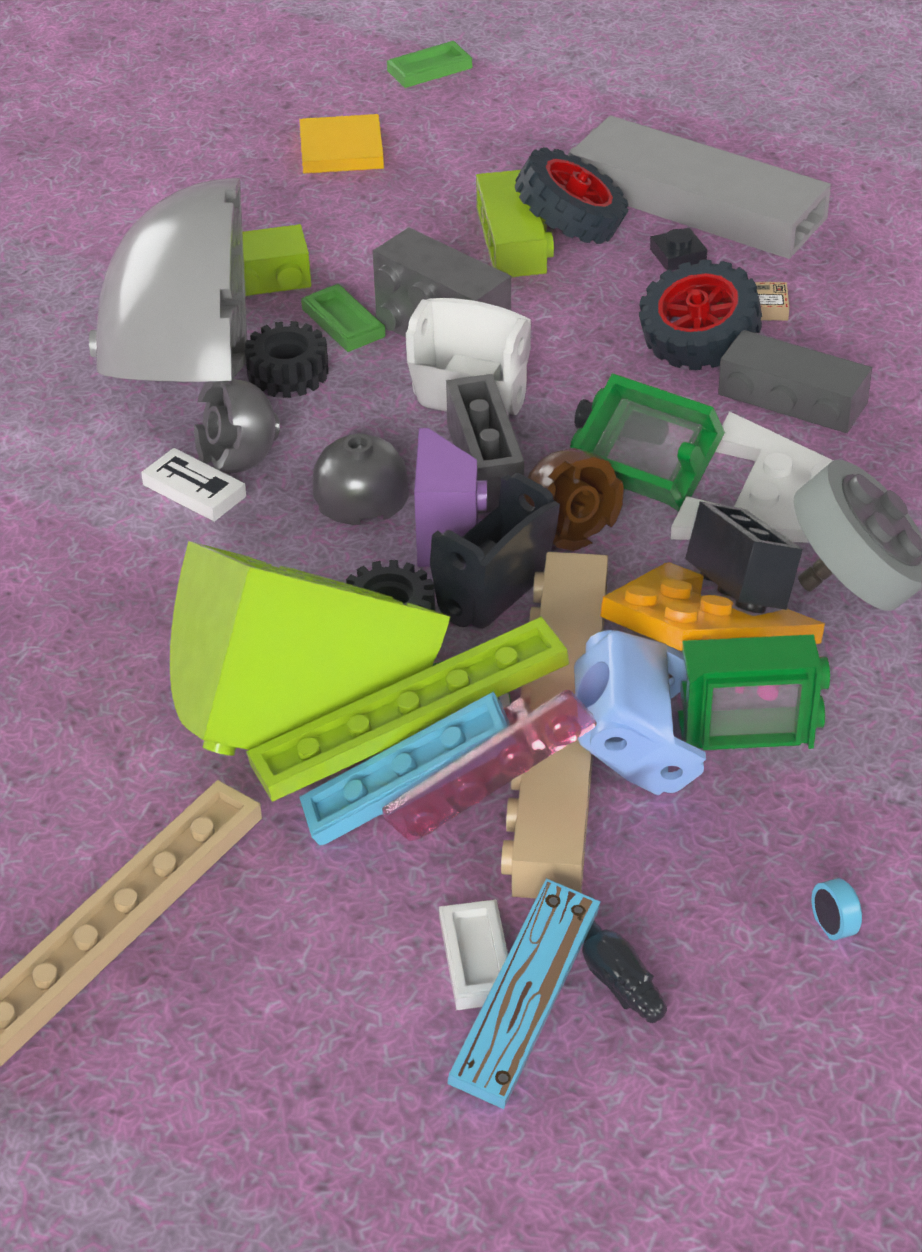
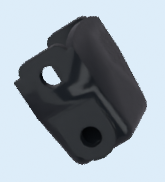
(497, 558)

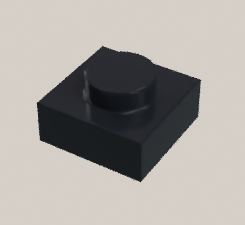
(677, 247)

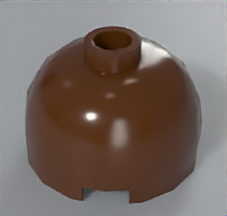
(586, 494)

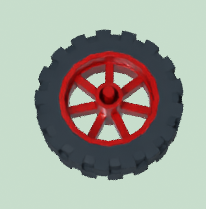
(571, 195)
(693, 297)

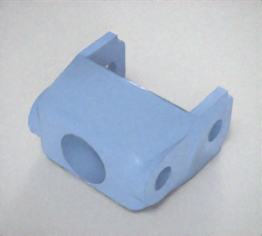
(630, 696)

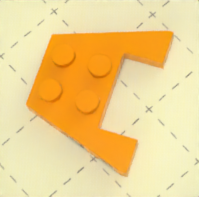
(670, 609)

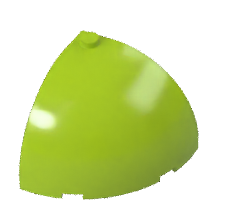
(283, 647)

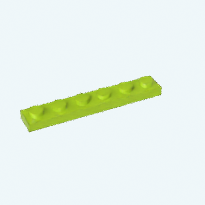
(406, 708)

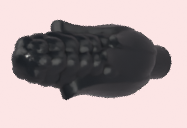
(622, 971)

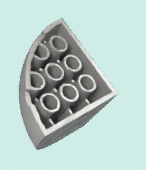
(177, 291)

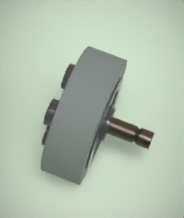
(859, 536)

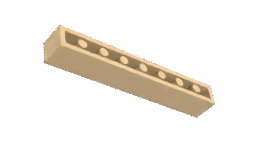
(555, 793)

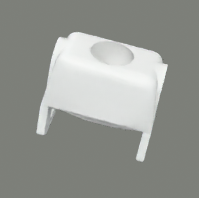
(467, 340)

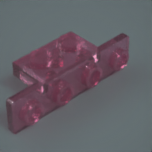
(510, 753)

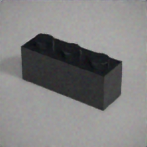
(743, 557)

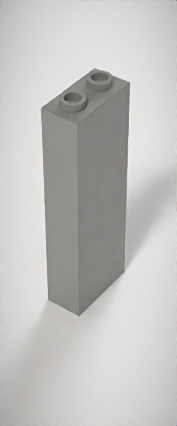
(707, 186)

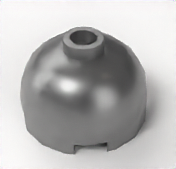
(235, 425)
(360, 479)

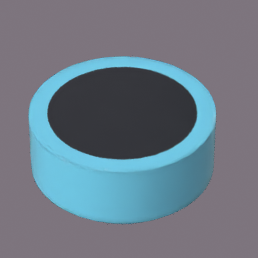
(836, 908)

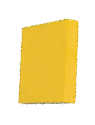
(341, 143)

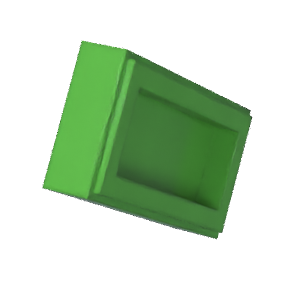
(429, 64)
(343, 317)

